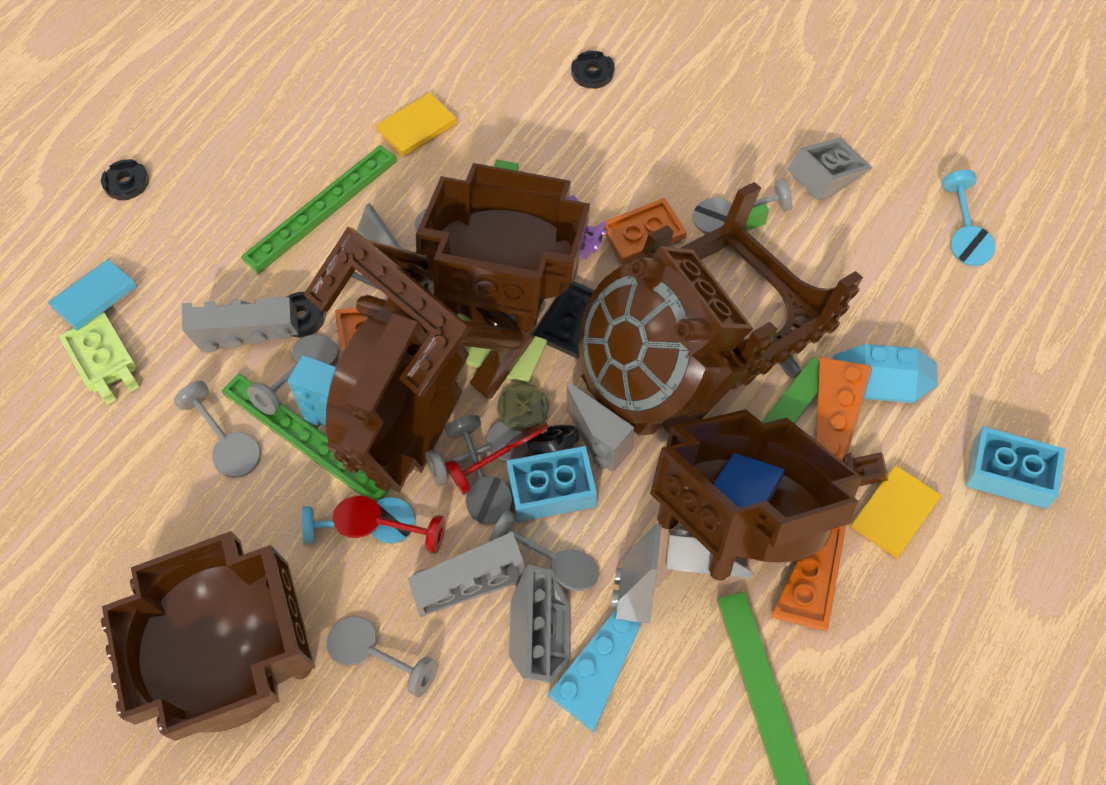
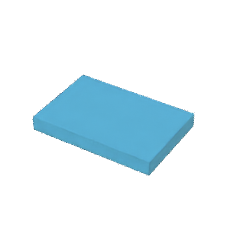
(92, 294)

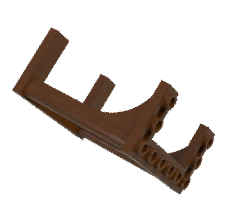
(405, 280)
(819, 305)

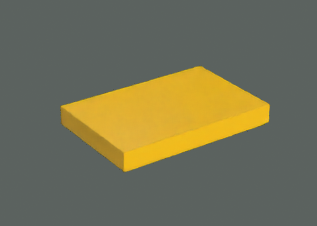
(416, 124)
(896, 511)

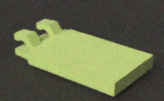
(100, 357)
(525, 366)

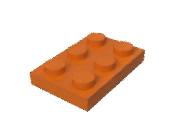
(630, 230)

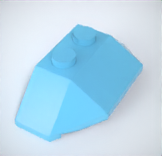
(896, 373)

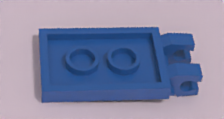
(748, 480)

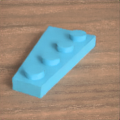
(591, 677)

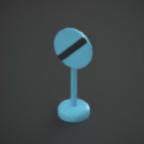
(970, 243)
(391, 509)

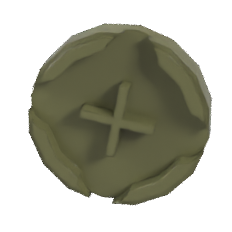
(522, 407)

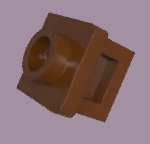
(869, 467)

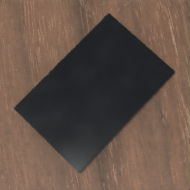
(564, 319)

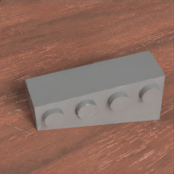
(239, 323)
(468, 575)

